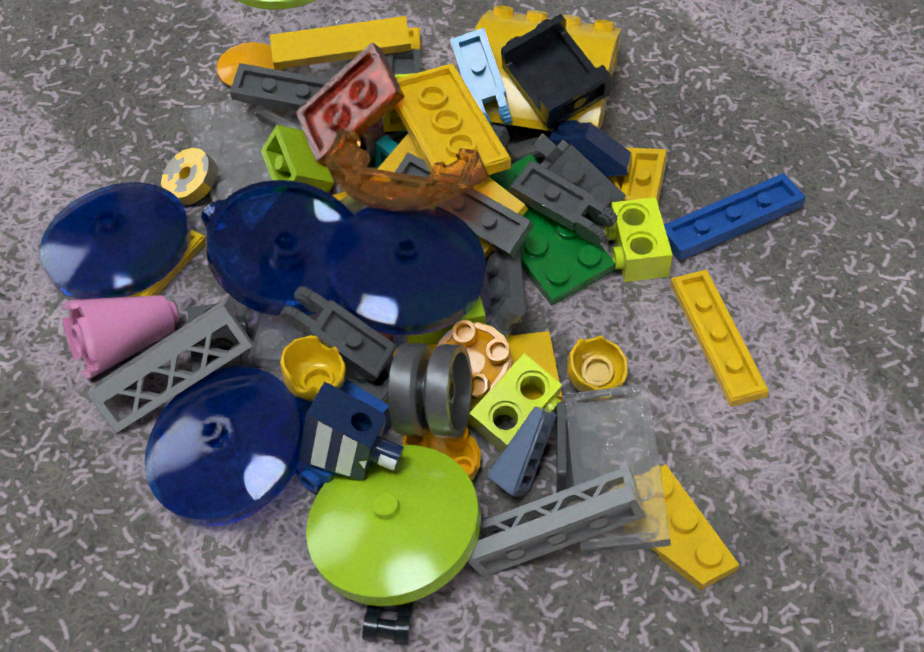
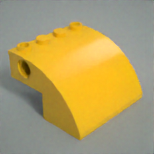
(596, 40)

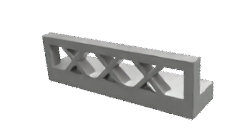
(165, 350)
(561, 526)

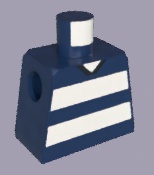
(346, 435)

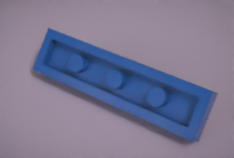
(733, 216)

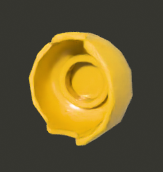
(597, 361)
(308, 365)

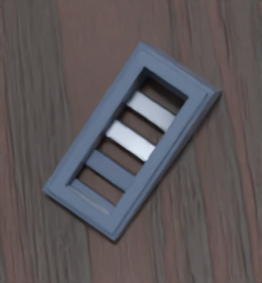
(521, 457)

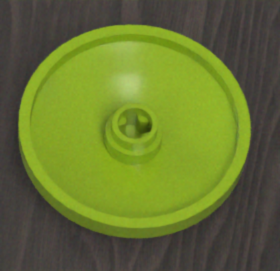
(396, 529)

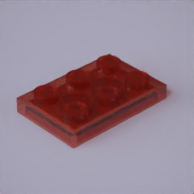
(350, 101)

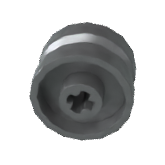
(430, 390)

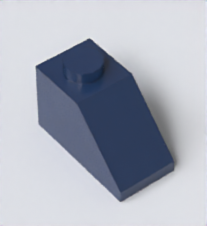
(594, 145)

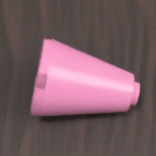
(116, 328)

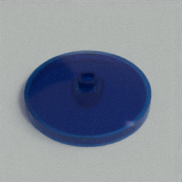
(115, 241)
(272, 242)
(405, 269)
(225, 446)

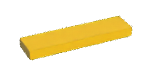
(338, 42)
(719, 338)

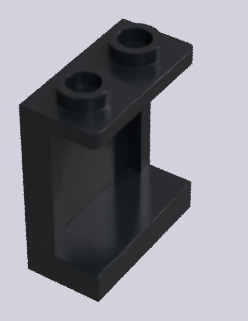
(554, 72)

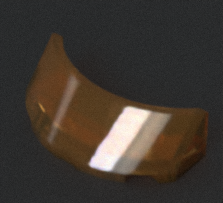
(398, 190)

